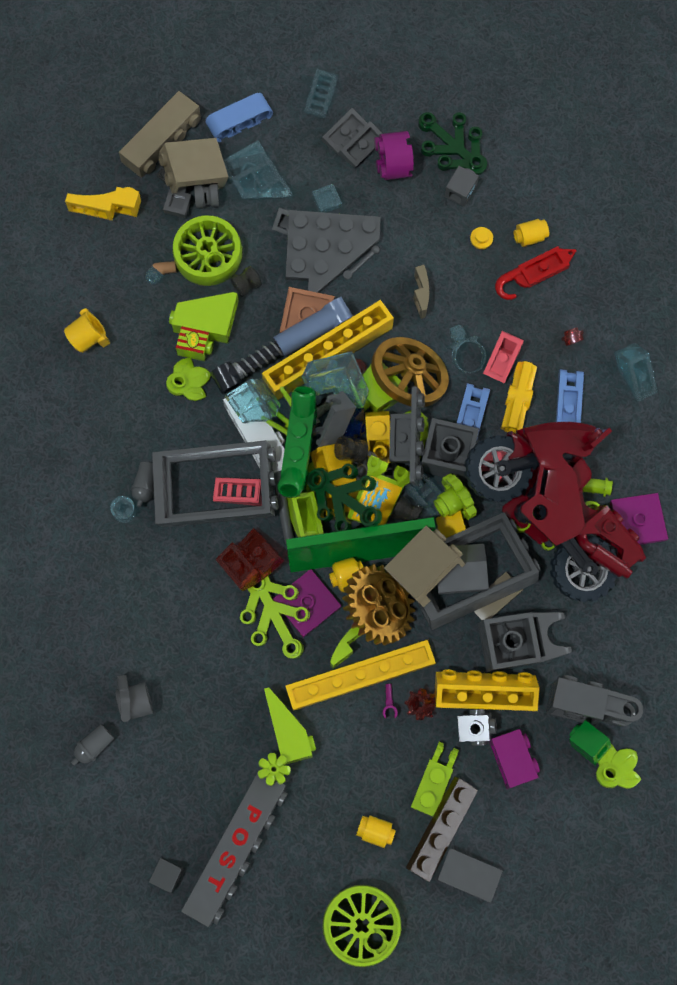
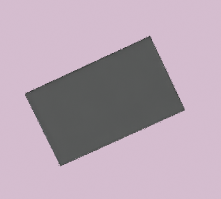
(470, 875)

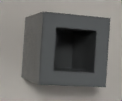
(461, 186)

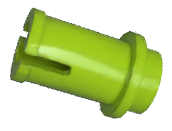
(599, 486)

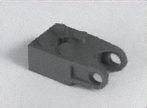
(528, 636)
(590, 703)

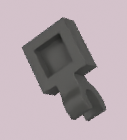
(178, 203)

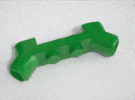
(298, 442)

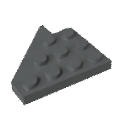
(326, 245)

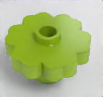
(455, 498)

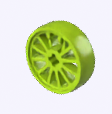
(214, 275)
(380, 953)

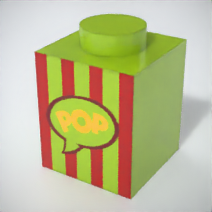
(194, 344)

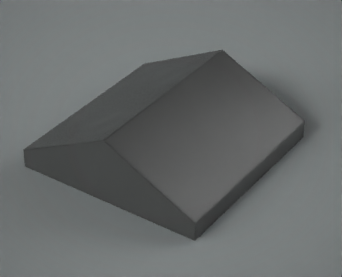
(471, 576)

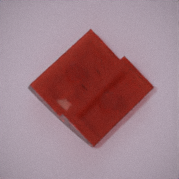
(249, 560)

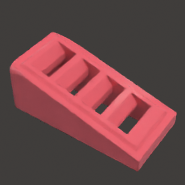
(248, 500)

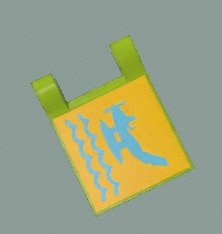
(386, 490)

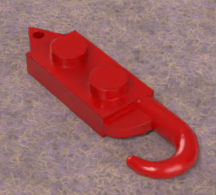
(536, 270)

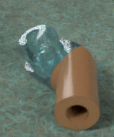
(158, 270)

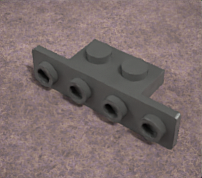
(405, 437)

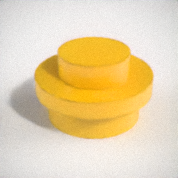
(481, 238)

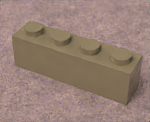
(166, 126)

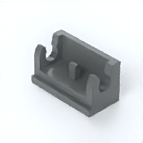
(336, 420)

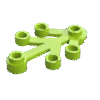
(272, 612)

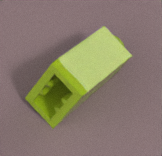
(207, 314)

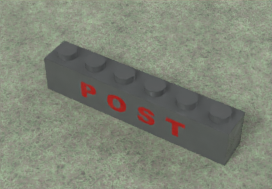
(233, 850)

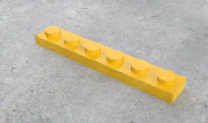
(360, 675)

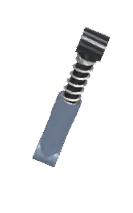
(290, 340)

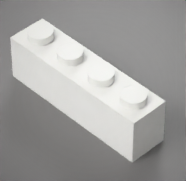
(259, 432)

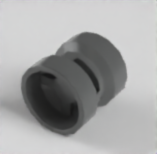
(211, 193)

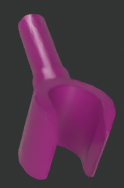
(389, 702)

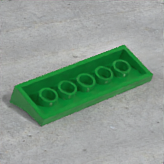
(359, 543)

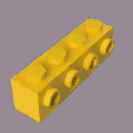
(486, 690)

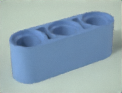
(238, 116)

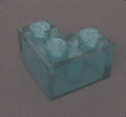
(336, 375)

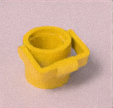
(86, 332)

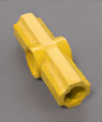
(519, 396)

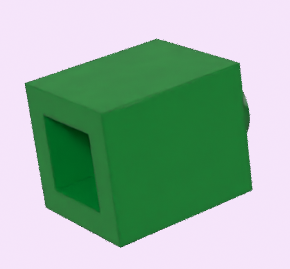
(589, 742)

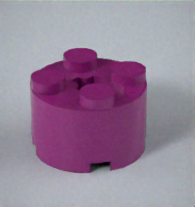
(394, 155)

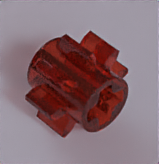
(427, 707)

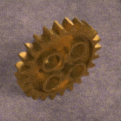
(378, 605)

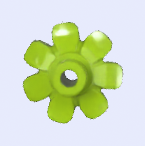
(275, 765)

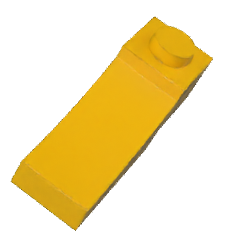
(121, 201)

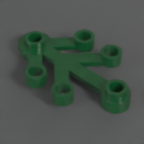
(453, 146)
(341, 496)

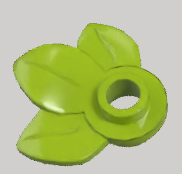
(192, 380)
(621, 765)

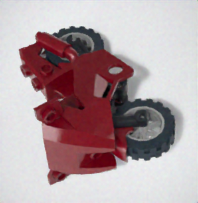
(553, 472)

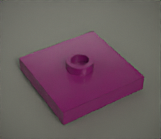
(643, 516)
(312, 596)

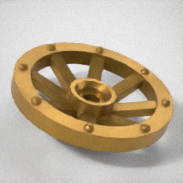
(411, 367)

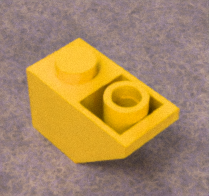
(378, 433)

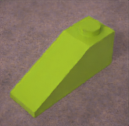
(290, 734)

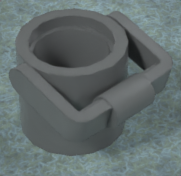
(132, 700)

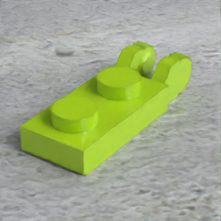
(434, 782)

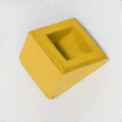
(450, 524)

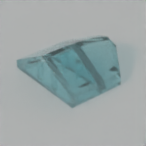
(254, 401)

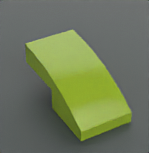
(343, 649)

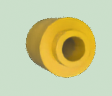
(531, 232)
(376, 831)

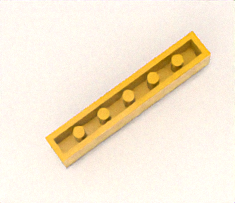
(342, 339)

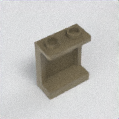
(193, 163)
(424, 563)

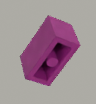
(514, 758)

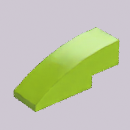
(304, 514)

